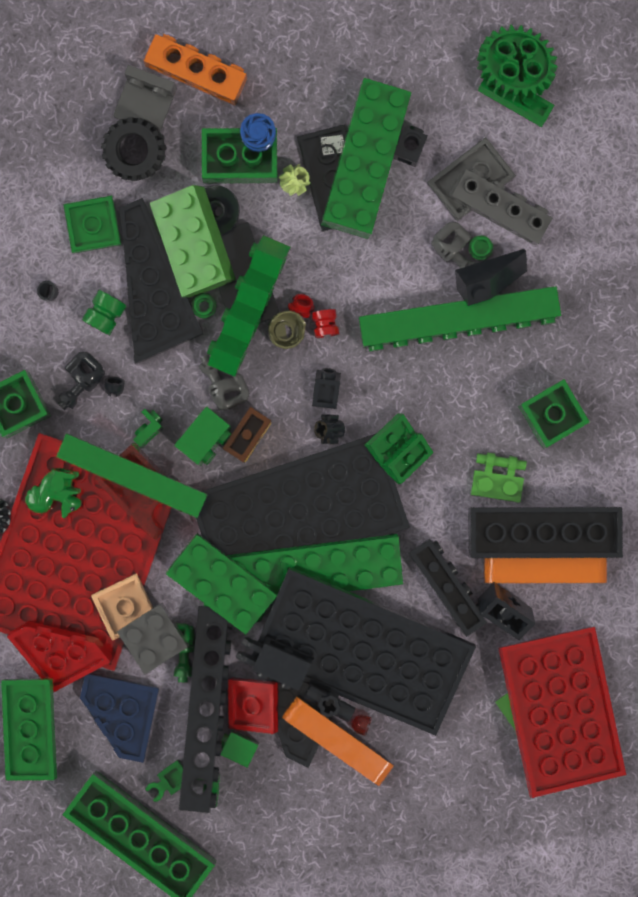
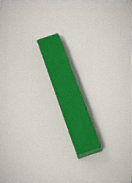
(131, 475)

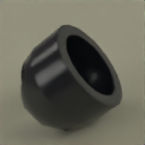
(44, 288)
(114, 388)

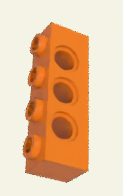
(165, 45)

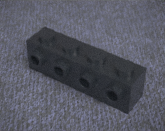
(447, 587)

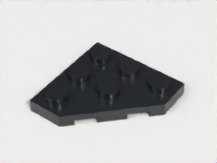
(295, 743)

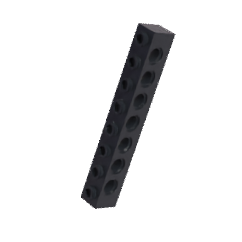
(189, 798)

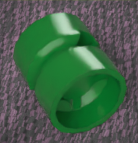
(104, 312)

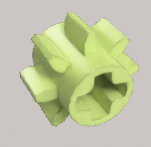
(294, 180)

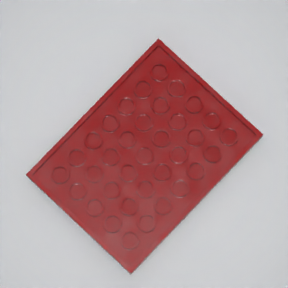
(59, 562)

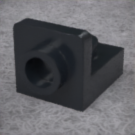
(326, 388)

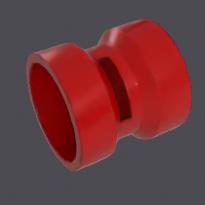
(325, 323)

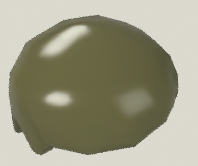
(277, 329)

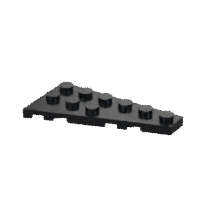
(156, 308)

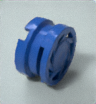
(258, 132)

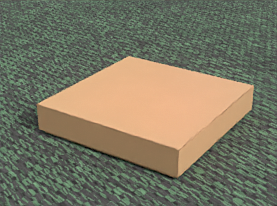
(122, 604)

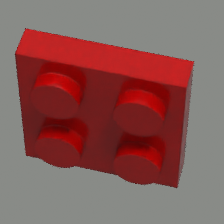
(253, 705)

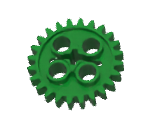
(537, 61)

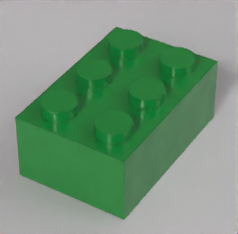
(231, 162)

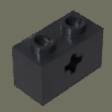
(506, 611)

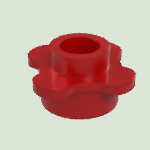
(301, 304)

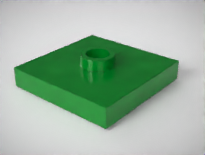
(92, 224)

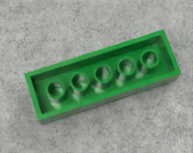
(366, 158)
(139, 837)

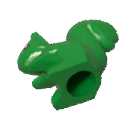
(57, 487)

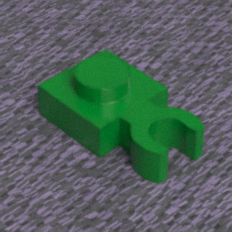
(170, 780)

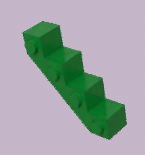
(252, 298)

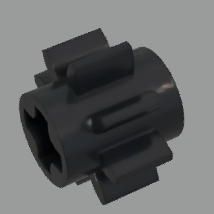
(329, 429)

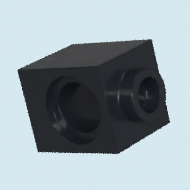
(407, 156)

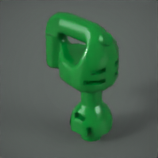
(183, 669)

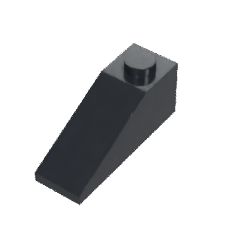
(490, 277)

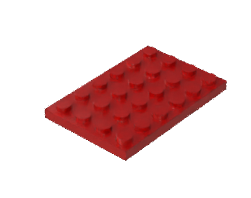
(562, 711)

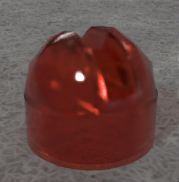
(360, 724)

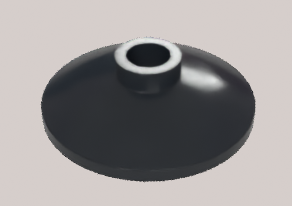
(228, 202)

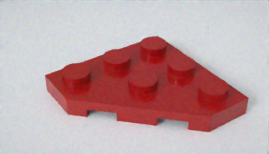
(59, 652)

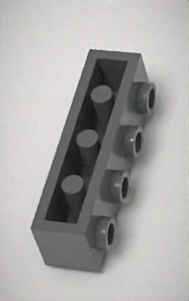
(500, 206)

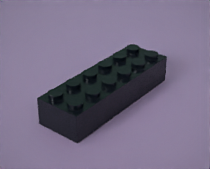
(545, 532)

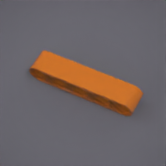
(545, 570)
(337, 741)

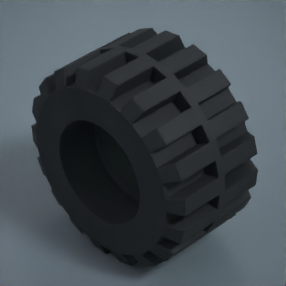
(112, 152)

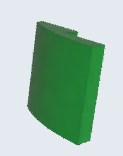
(399, 448)

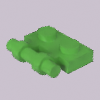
(495, 485)

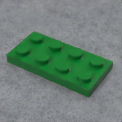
(221, 583)
(29, 729)

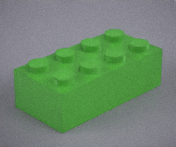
(192, 241)

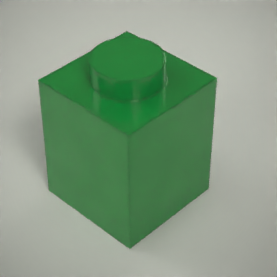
(238, 748)

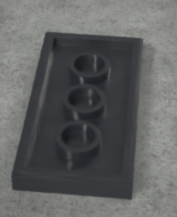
(320, 169)
(238, 246)

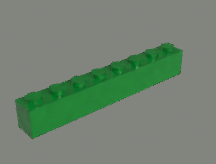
(458, 317)

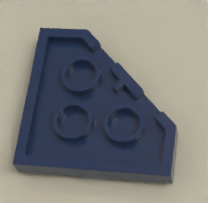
(122, 713)

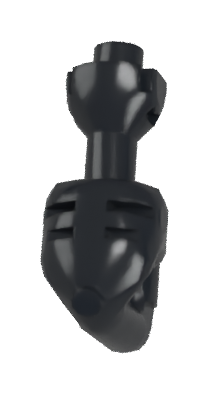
(84, 380)

